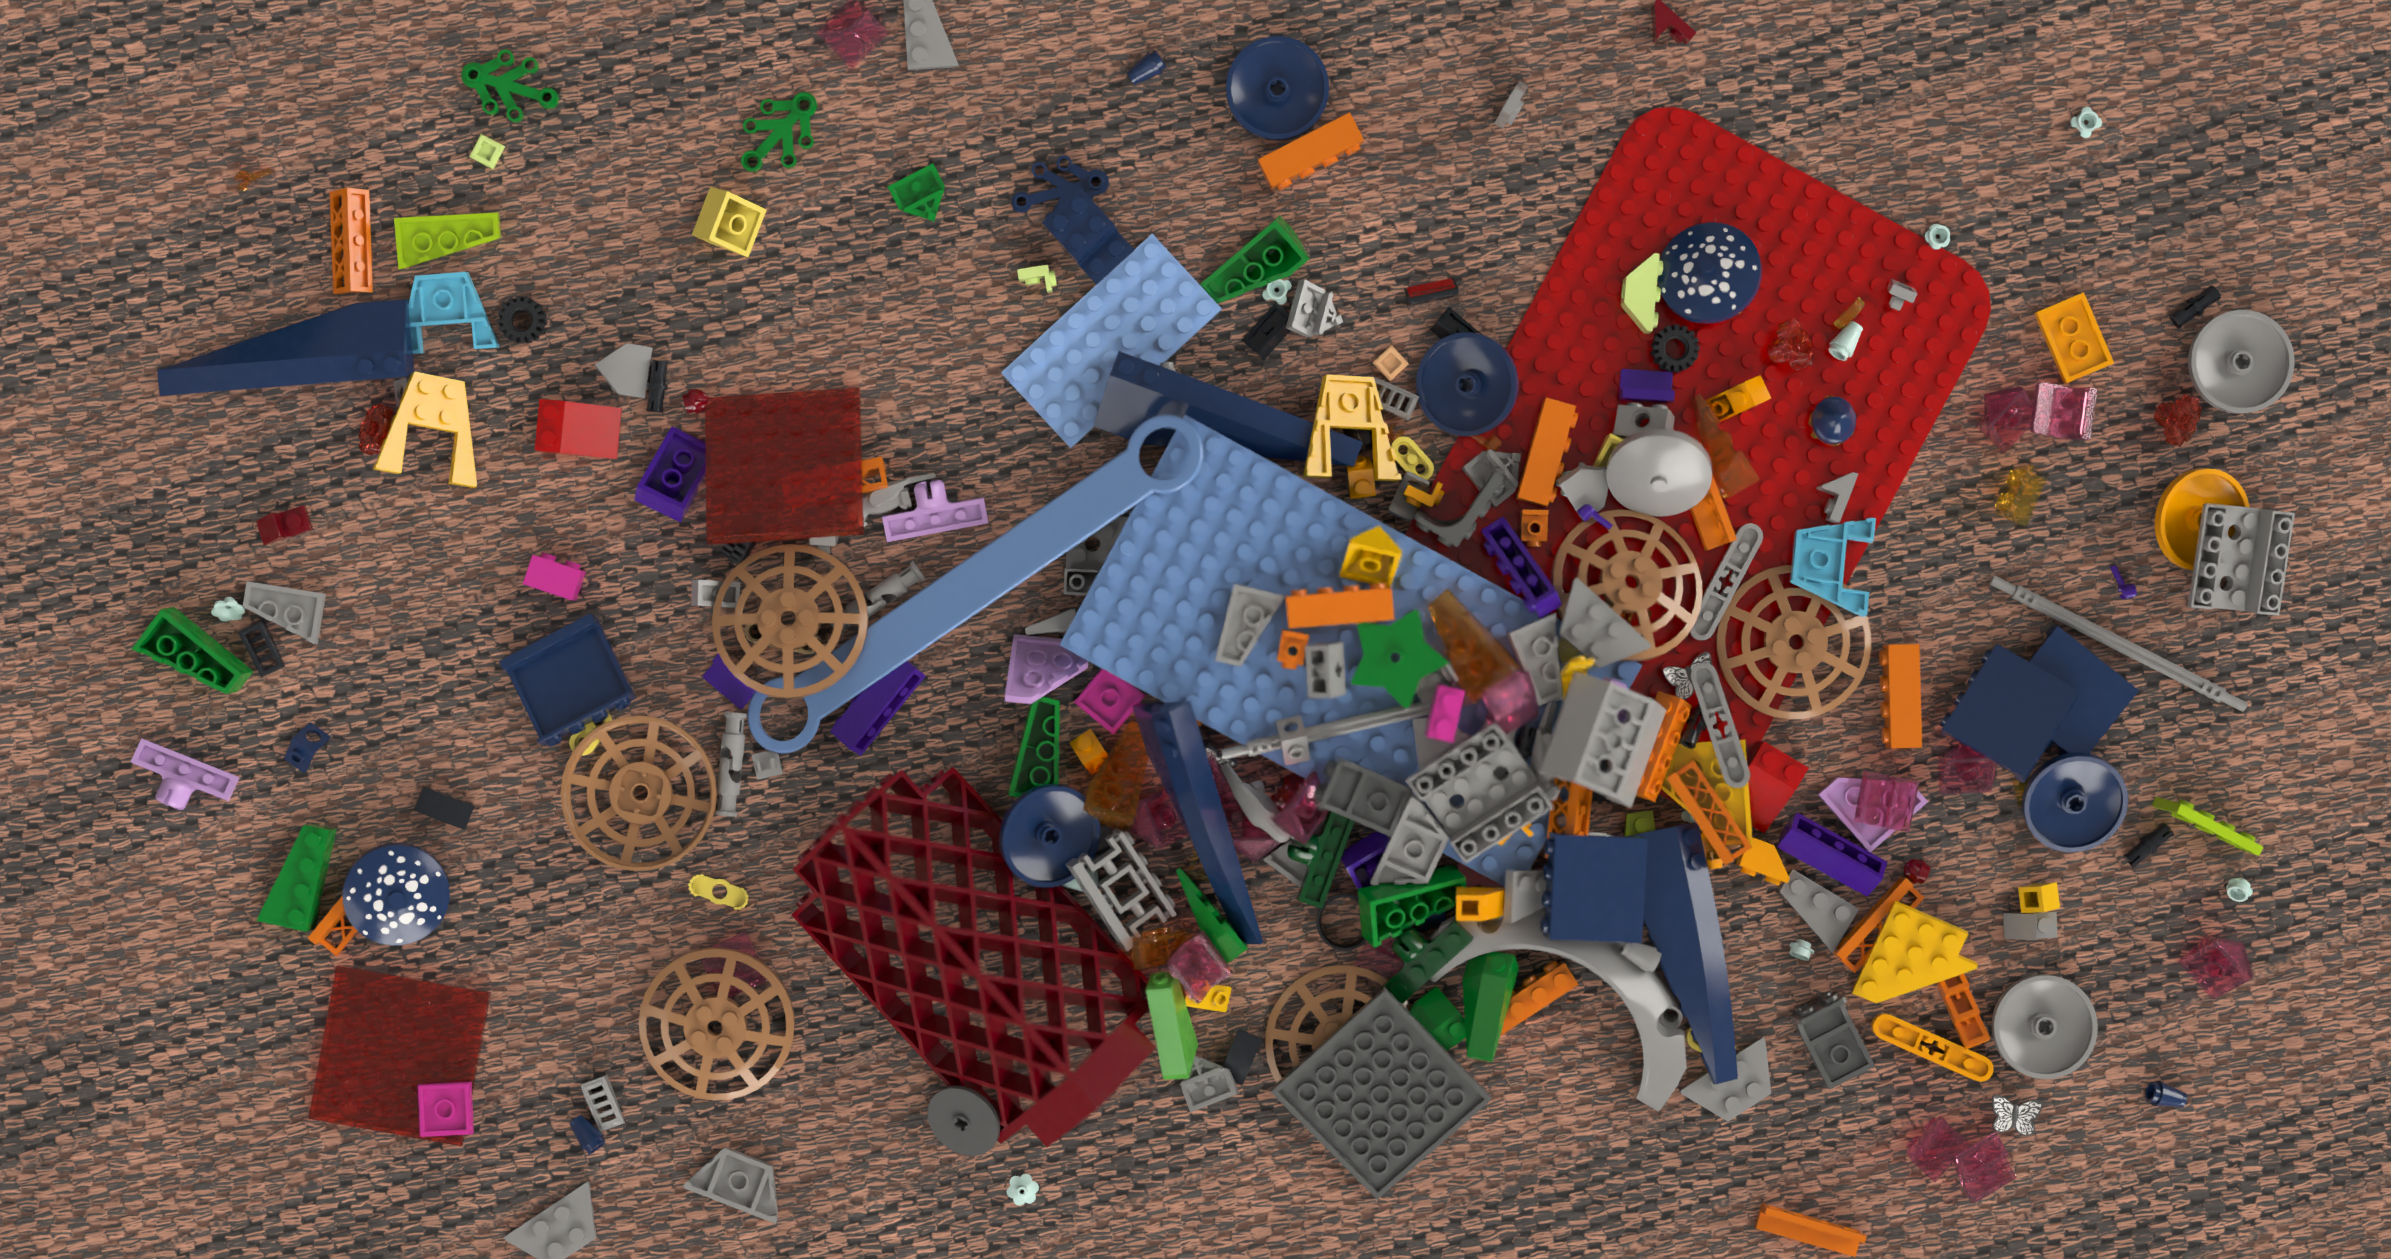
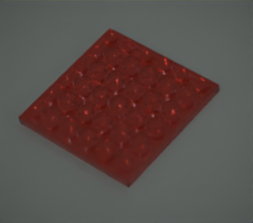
(784, 466)
(387, 1039)

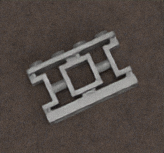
(1106, 900)

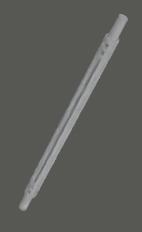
(2118, 643)
(1337, 728)

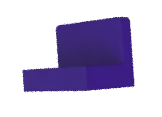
(1646, 386)
(727, 684)

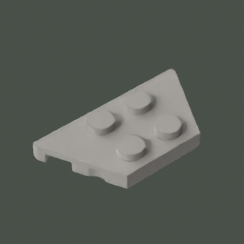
(1598, 629)
(1412, 848)
(1737, 1095)
(738, 1182)
(559, 1228)

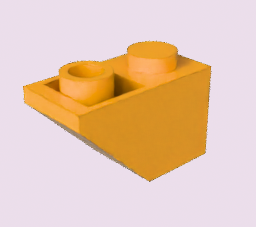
(1739, 398)
(1764, 860)
(1479, 903)

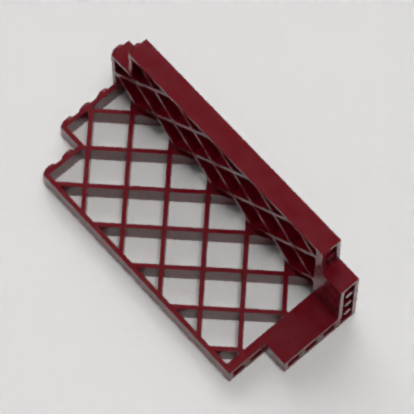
(956, 953)

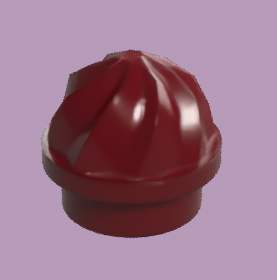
(695, 400)
(1916, 870)

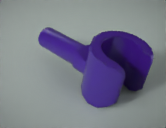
(1588, 511)
(2128, 590)

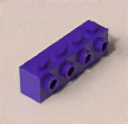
(1521, 567)
(876, 707)
(1828, 855)

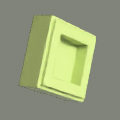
(487, 151)

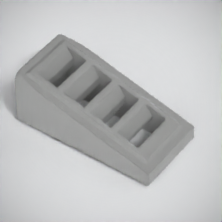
(1403, 393)
(1053, 624)
(608, 1091)

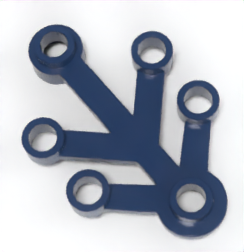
(1064, 188)

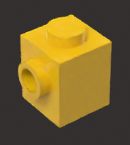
(2039, 897)

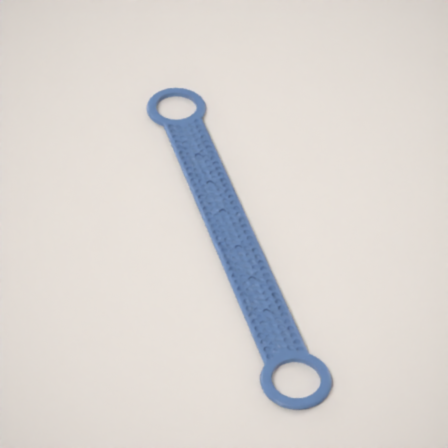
(984, 578)

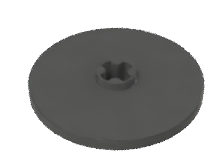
(964, 1138)

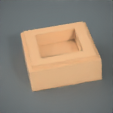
(1390, 363)

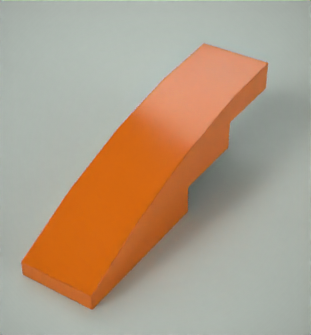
(1963, 1011)

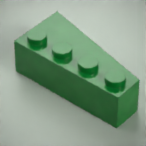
(191, 651)
(1038, 748)
(301, 882)
(1392, 908)

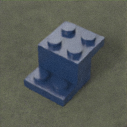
(1088, 236)

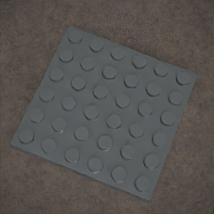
(1381, 1093)

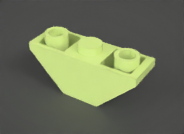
(1642, 292)

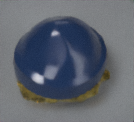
(1832, 420)

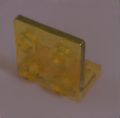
(2020, 495)

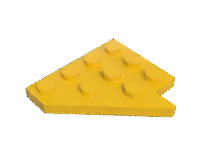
(1734, 799)
(1911, 954)

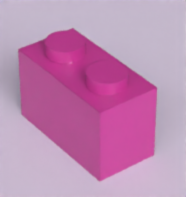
(554, 577)
(1444, 713)

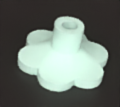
(228, 610)
(1024, 1182)

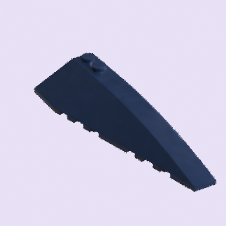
(335, 347)
(1146, 390)
(1186, 775)
(1687, 934)

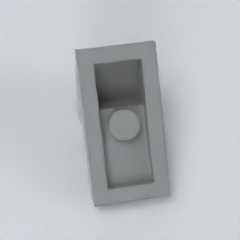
(1841, 490)
(705, 593)
(2030, 925)

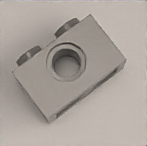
(1632, 414)

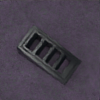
(248, 643)

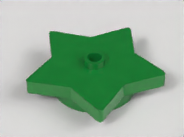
(1415, 661)

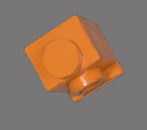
(1529, 517)
(1288, 639)

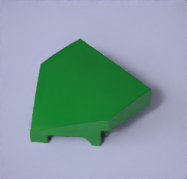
(919, 192)

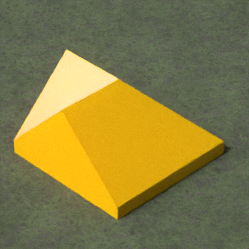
(1371, 558)

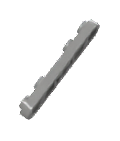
(1737, 558)
(1729, 749)

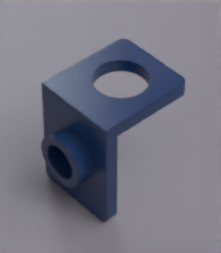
(302, 750)

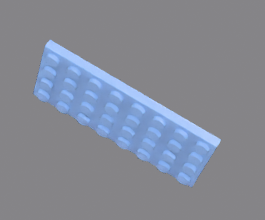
(1139, 308)

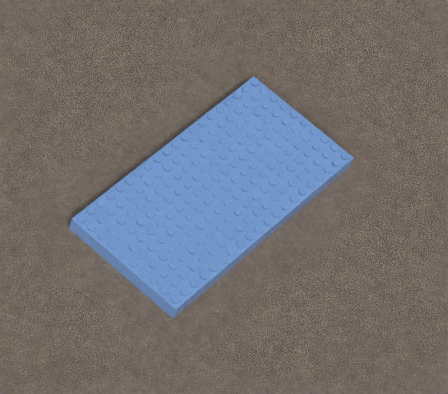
(1255, 525)

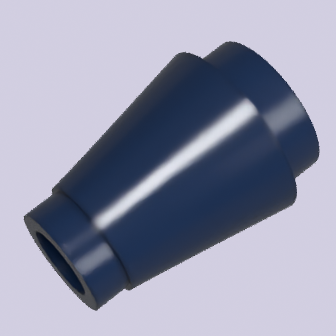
(1147, 67)
(2164, 1095)
(587, 1135)

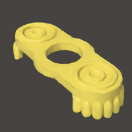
(703, 886)

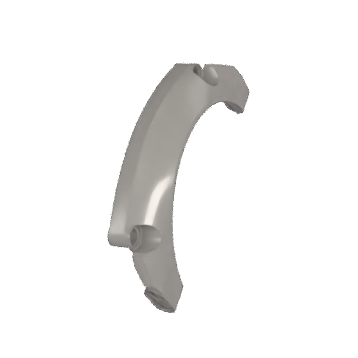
(1643, 992)

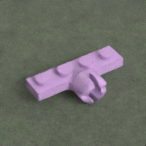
(934, 514)
(182, 775)

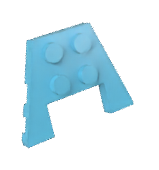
(448, 300)
(1820, 562)

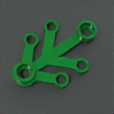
(505, 84)
(782, 129)

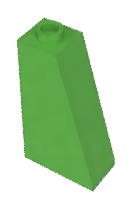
(1171, 1026)

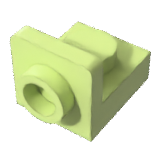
(1033, 275)

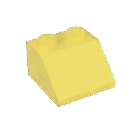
(729, 221)

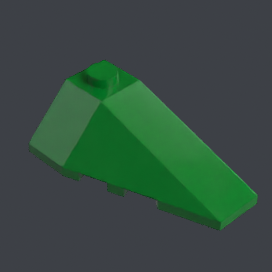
(1263, 259)
(1211, 920)
(1486, 998)
(1439, 1018)

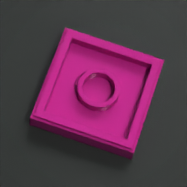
(1109, 700)
(445, 1108)

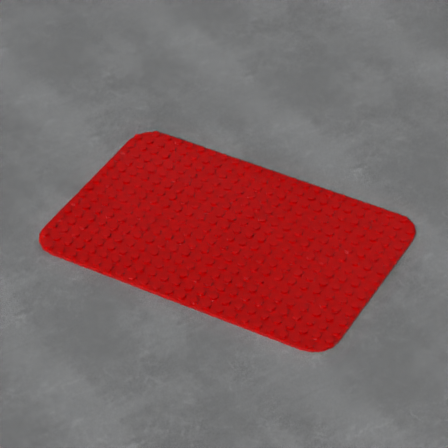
(1815, 261)

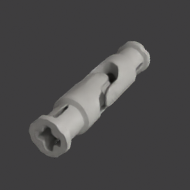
(893, 586)
(732, 741)

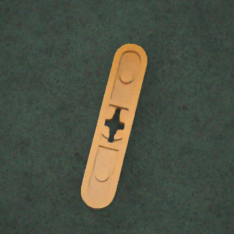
(1954, 1056)

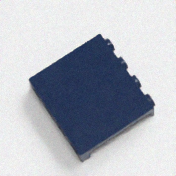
(569, 680)
(2101, 690)
(2010, 711)
(1594, 888)

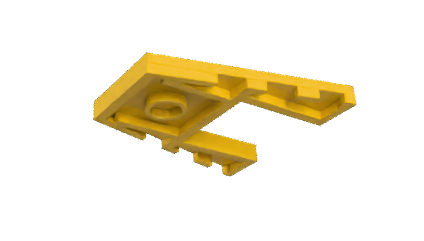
(1349, 404)
(437, 405)

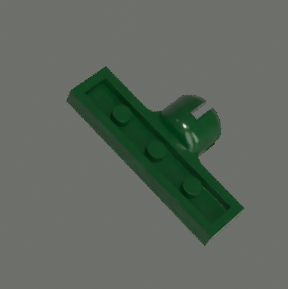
(1322, 858)
(1424, 957)

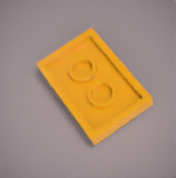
(2074, 338)

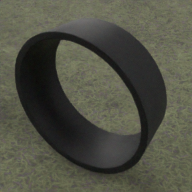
(1343, 947)

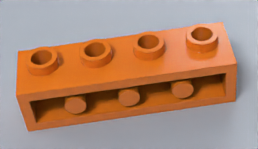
(1310, 152)
(1546, 452)
(1339, 606)
(1901, 696)
(1665, 744)
(1538, 992)

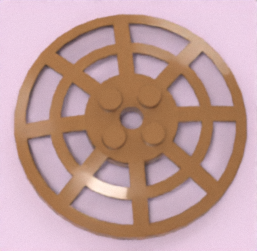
(1642, 569)
(797, 635)
(1780, 653)
(622, 794)
(725, 1011)
(1327, 1023)

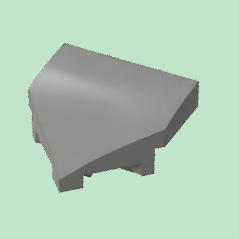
(1312, 310)
(627, 369)
(1483, 466)
(1585, 486)
(1430, 748)
(1207, 1084)

